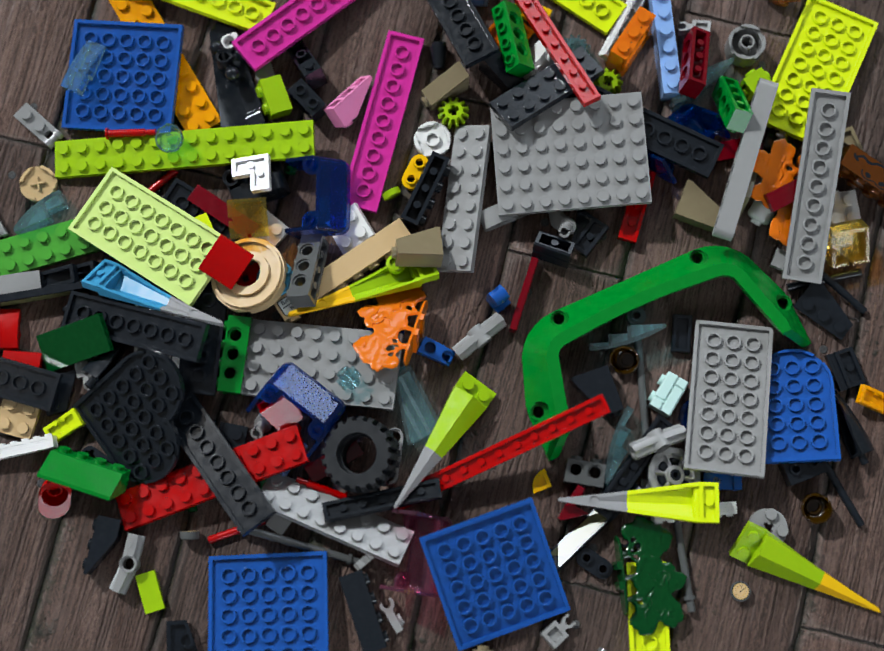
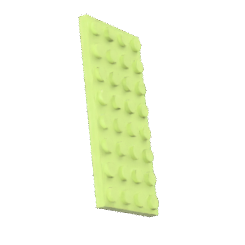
(147, 235)

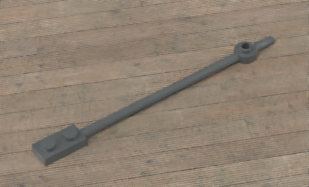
(644, 483)

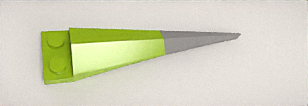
(463, 407)

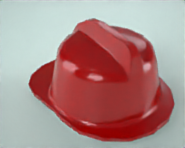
(54, 499)

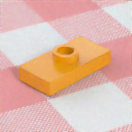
(870, 398)

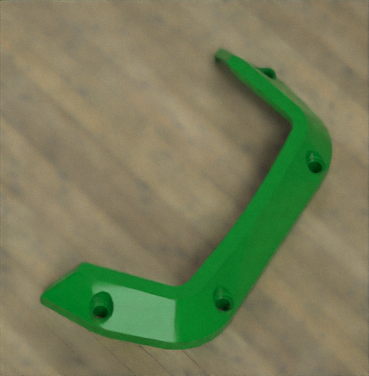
(542, 346)

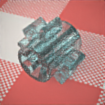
(348, 378)

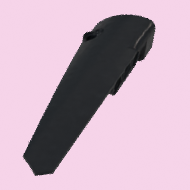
(240, 107)

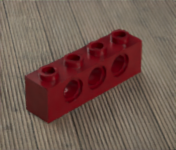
(694, 62)

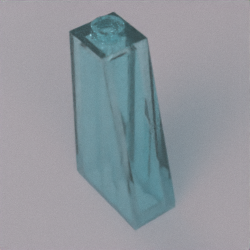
(415, 407)

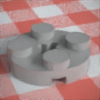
(772, 517)

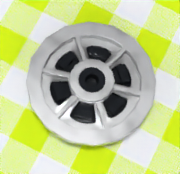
(667, 469)

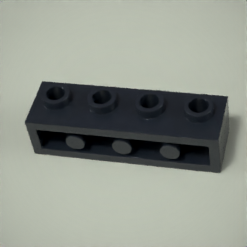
(425, 191)
(363, 612)

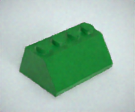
(85, 473)

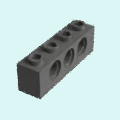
(307, 271)

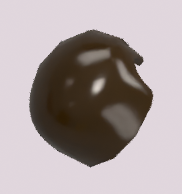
(773, 135)
(624, 359)
(816, 508)

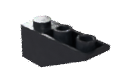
(307, 65)
(105, 537)

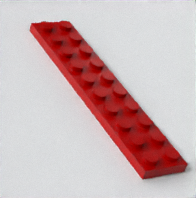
(188, 488)

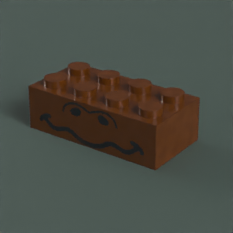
(862, 172)

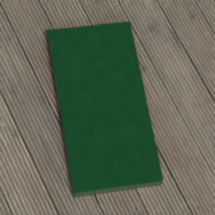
(75, 342)

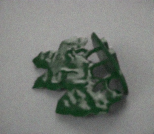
(652, 579)

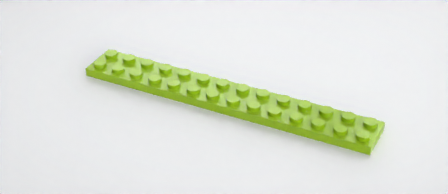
(200, 149)

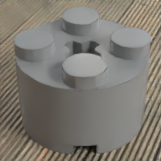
(754, 45)

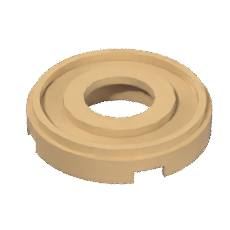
(267, 287)

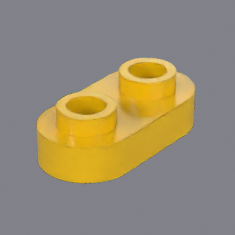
(413, 171)

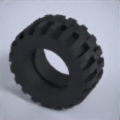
(337, 449)

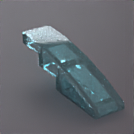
(713, 75)
(634, 334)
(615, 451)

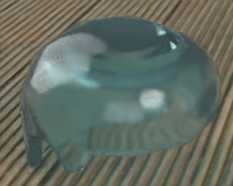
(169, 138)

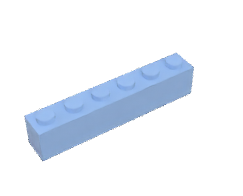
(665, 49)

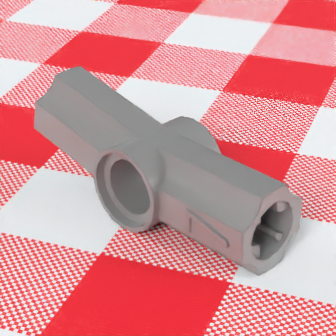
(479, 336)
(657, 441)
(124, 576)

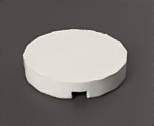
(432, 137)

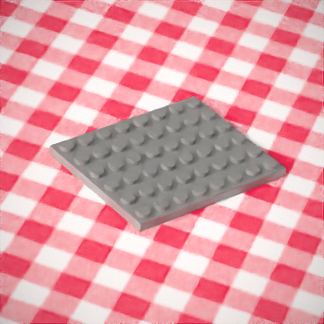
(573, 157)

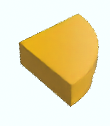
(541, 482)

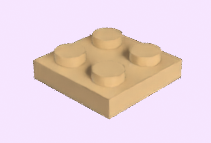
(18, 419)

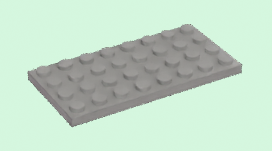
(321, 354)
(729, 399)

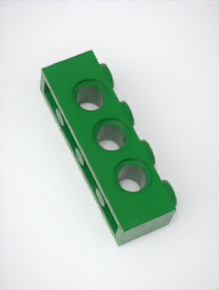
(512, 39)
(732, 104)
(232, 325)

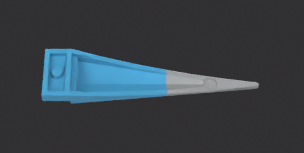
(119, 283)

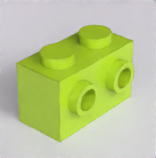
(750, 81)
(274, 97)

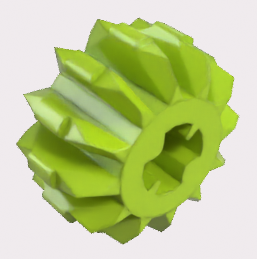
(609, 77)
(447, 117)

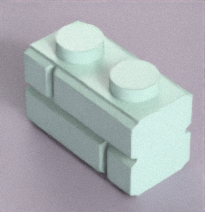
(668, 394)

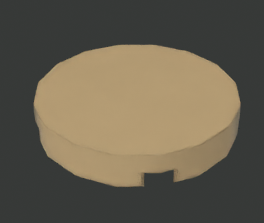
(38, 183)

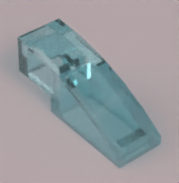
(83, 67)
(41, 213)

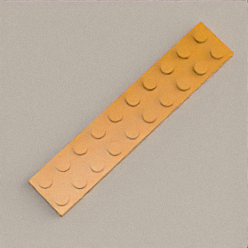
(192, 103)

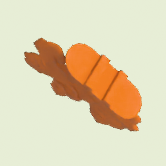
(774, 174)
(387, 321)

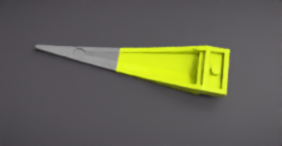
(683, 502)

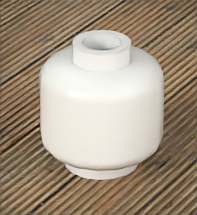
(760, 214)

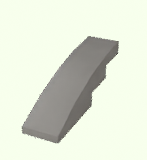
(19, 282)

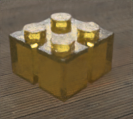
(248, 218)
(848, 239)

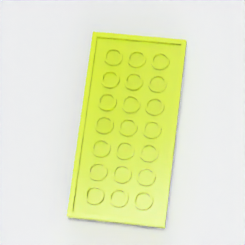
(820, 54)

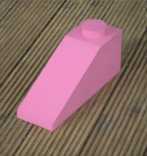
(348, 103)

